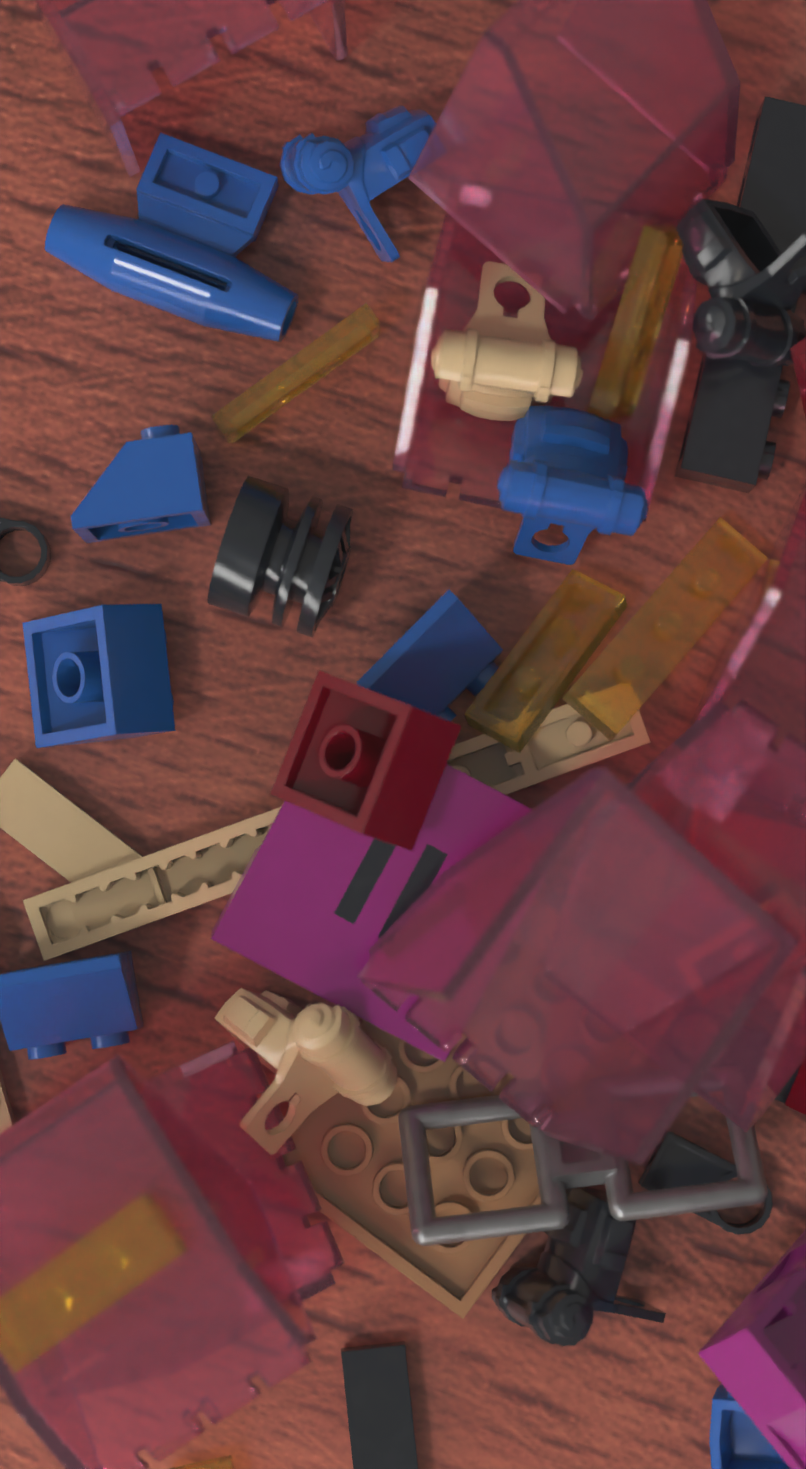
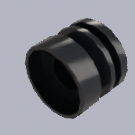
(280, 556)

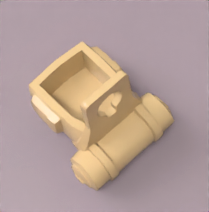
(504, 362)
(312, 1056)

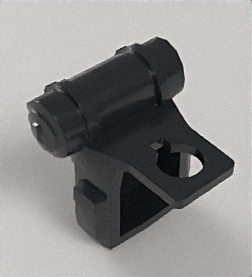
(747, 285)
(574, 1275)

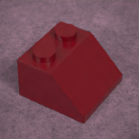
(365, 761)

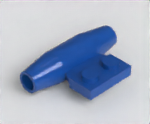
(184, 246)

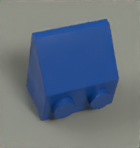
(146, 489)
(436, 660)
(99, 675)
(70, 1002)

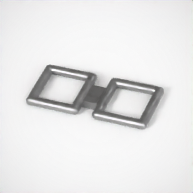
(557, 1168)

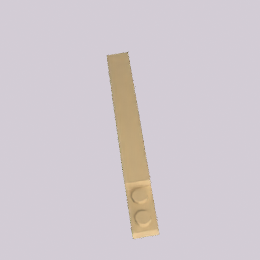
(214, 862)

